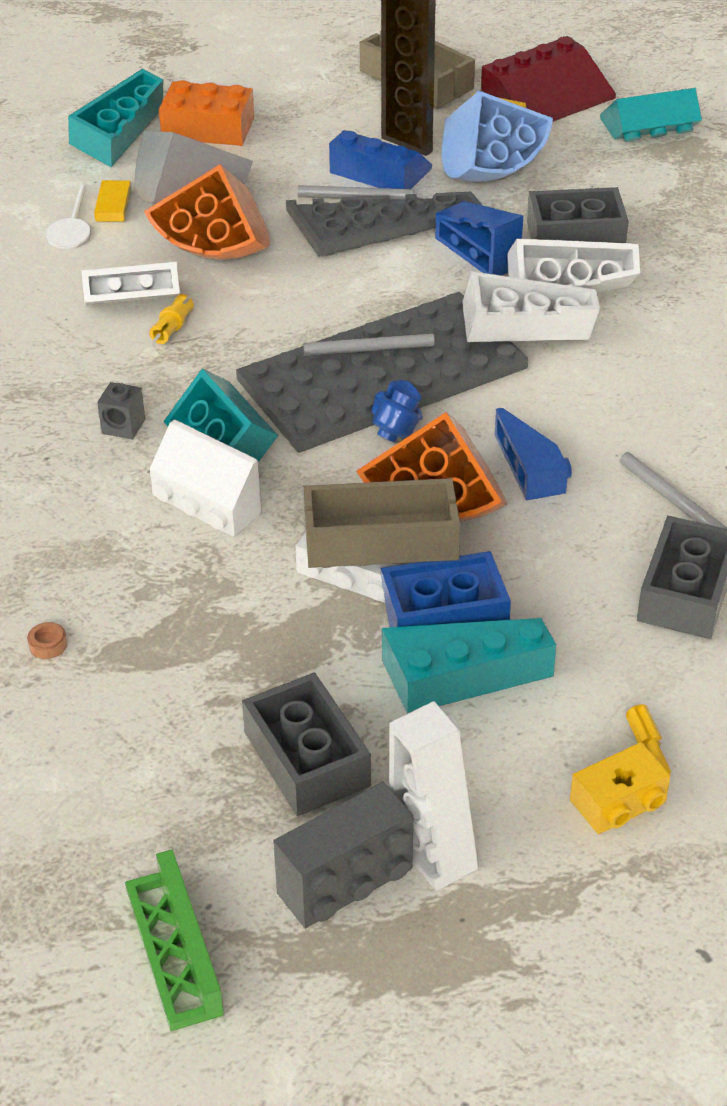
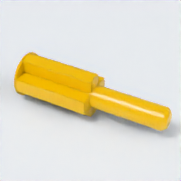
(646, 732)

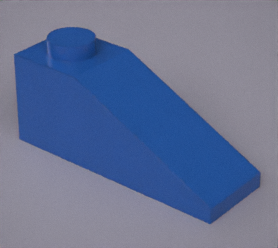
(532, 457)

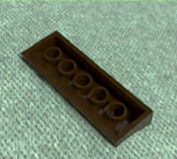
(408, 73)

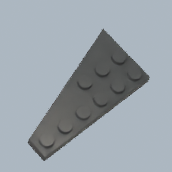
(368, 219)

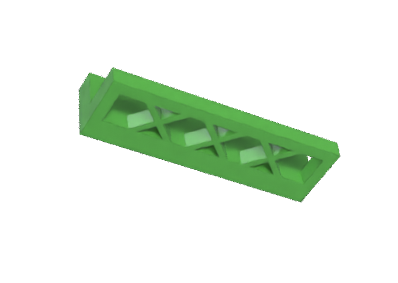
(191, 940)

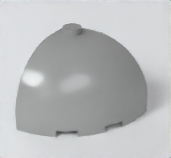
(172, 161)

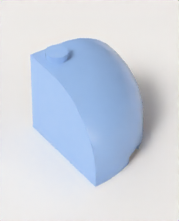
(491, 138)

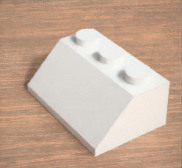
(206, 479)

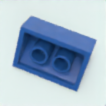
(376, 162)
(445, 592)

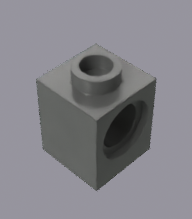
(121, 410)

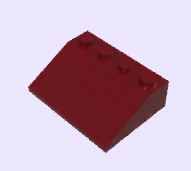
(550, 79)

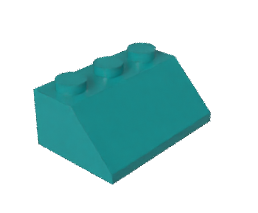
(652, 114)
(224, 414)

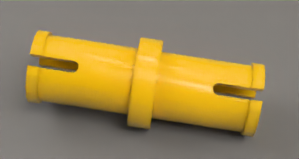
(171, 319)

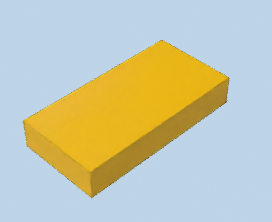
(112, 201)

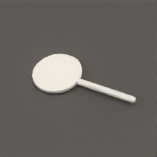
(69, 231)

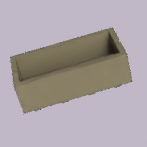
(452, 70)
(381, 523)

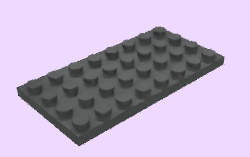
(334, 394)

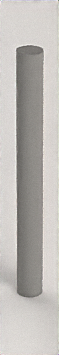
(340, 192)
(368, 344)
(668, 491)

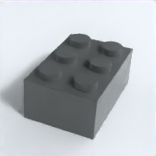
(577, 215)
(686, 578)
(306, 743)
(344, 854)

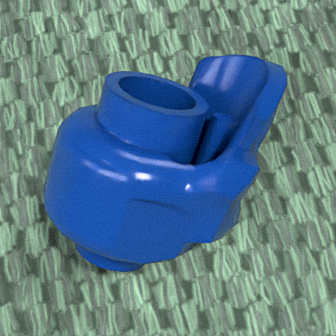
(397, 410)

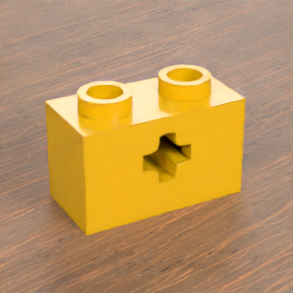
(619, 788)

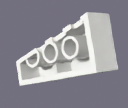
(575, 263)
(526, 310)
(432, 784)

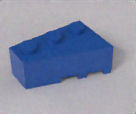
(479, 234)

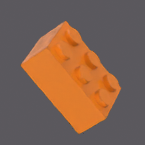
(208, 112)

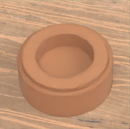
(47, 640)

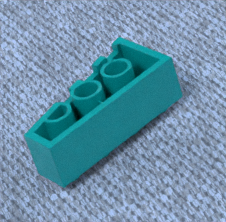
(116, 117)
(465, 659)

